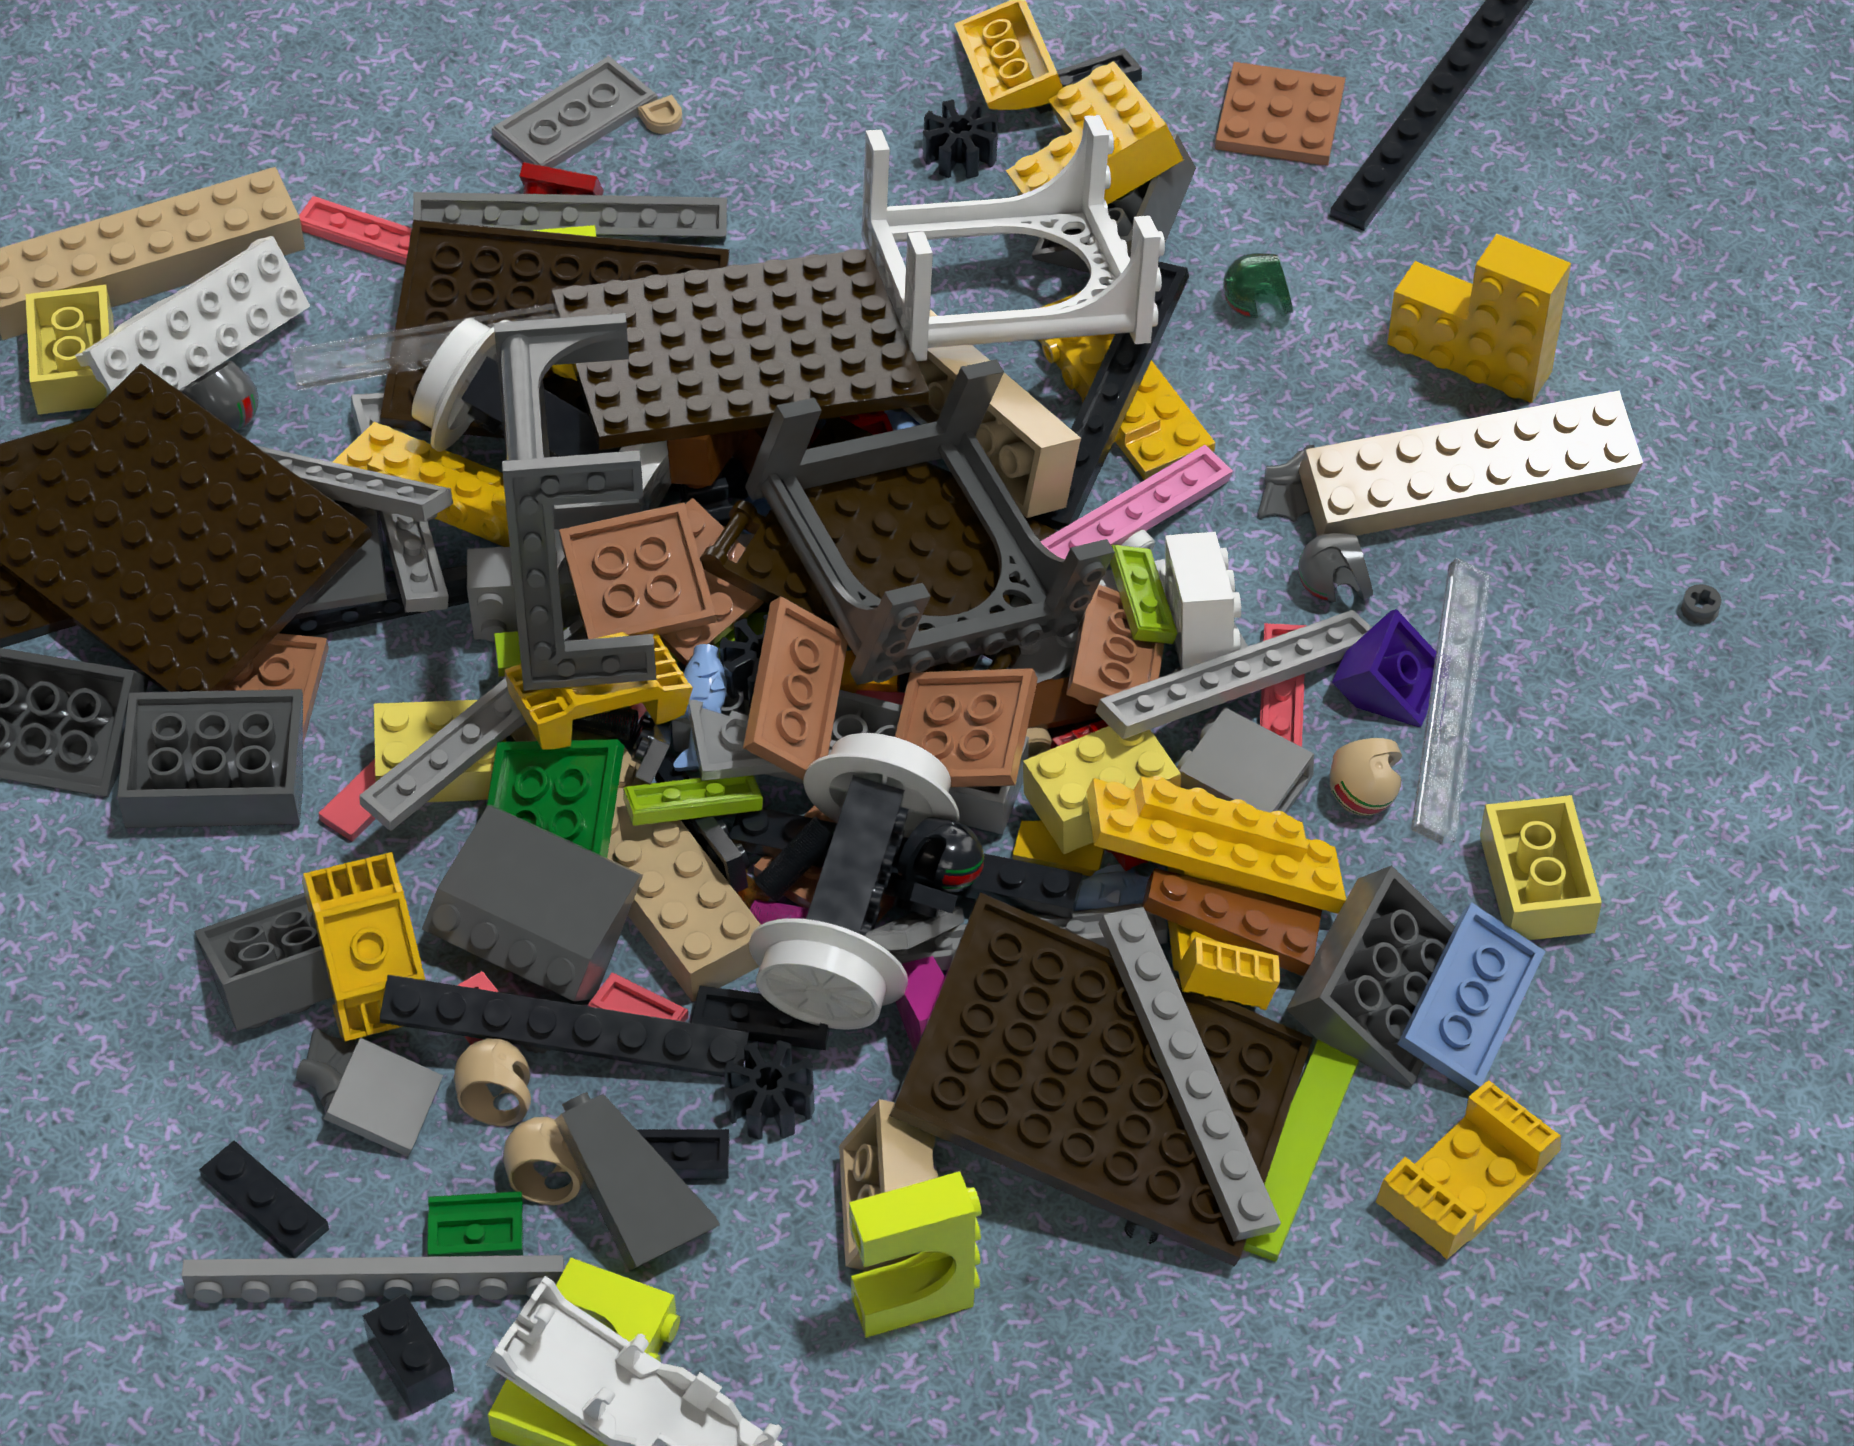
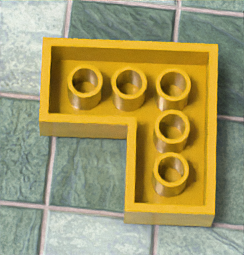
(1140, 135)
(1490, 330)

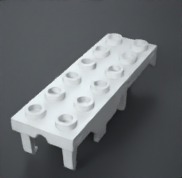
(203, 321)
(613, 1384)

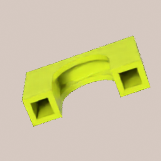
(924, 1218)
(618, 1304)

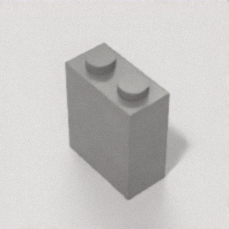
(1247, 764)

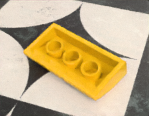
(1009, 57)

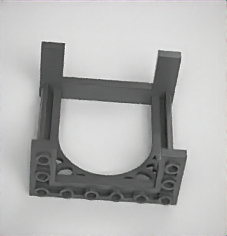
(560, 494)
(886, 630)

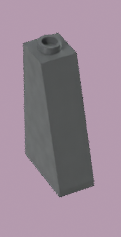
(631, 1184)

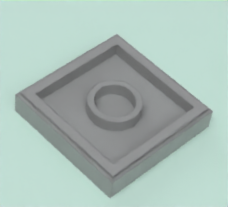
(383, 1097)

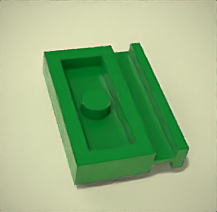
(476, 1225)

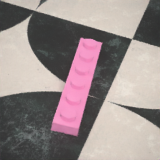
(1145, 503)

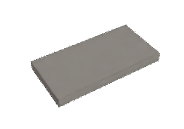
(574, 114)

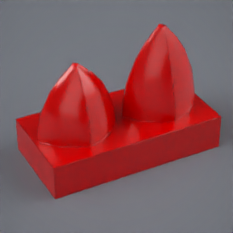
(549, 180)

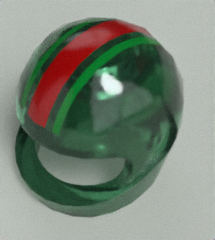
(1259, 279)

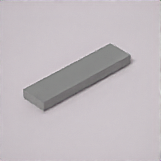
(914, 929)

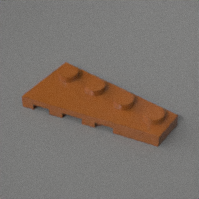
(1237, 916)

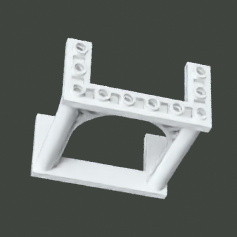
(1064, 203)

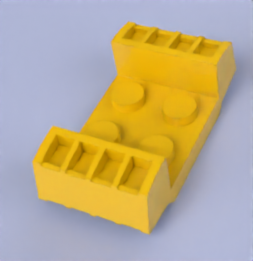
(553, 709)
(362, 938)
(1222, 968)
(1470, 1171)

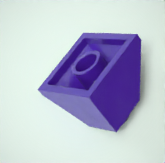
(1389, 671)

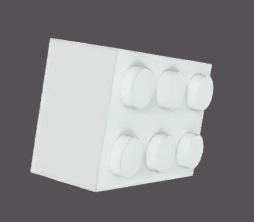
(1201, 597)

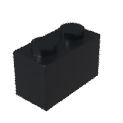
(408, 1353)

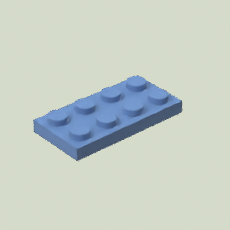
(1471, 998)

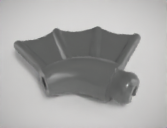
(1284, 490)
(325, 1064)

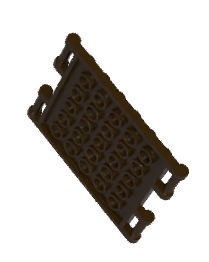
(891, 533)

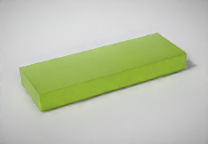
(1142, 595)
(691, 799)

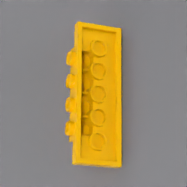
(1158, 422)
(475, 489)
(1216, 840)

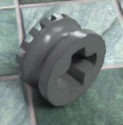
(1709, 611)

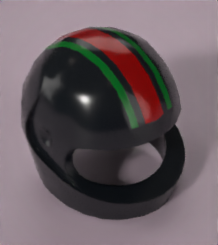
(950, 859)

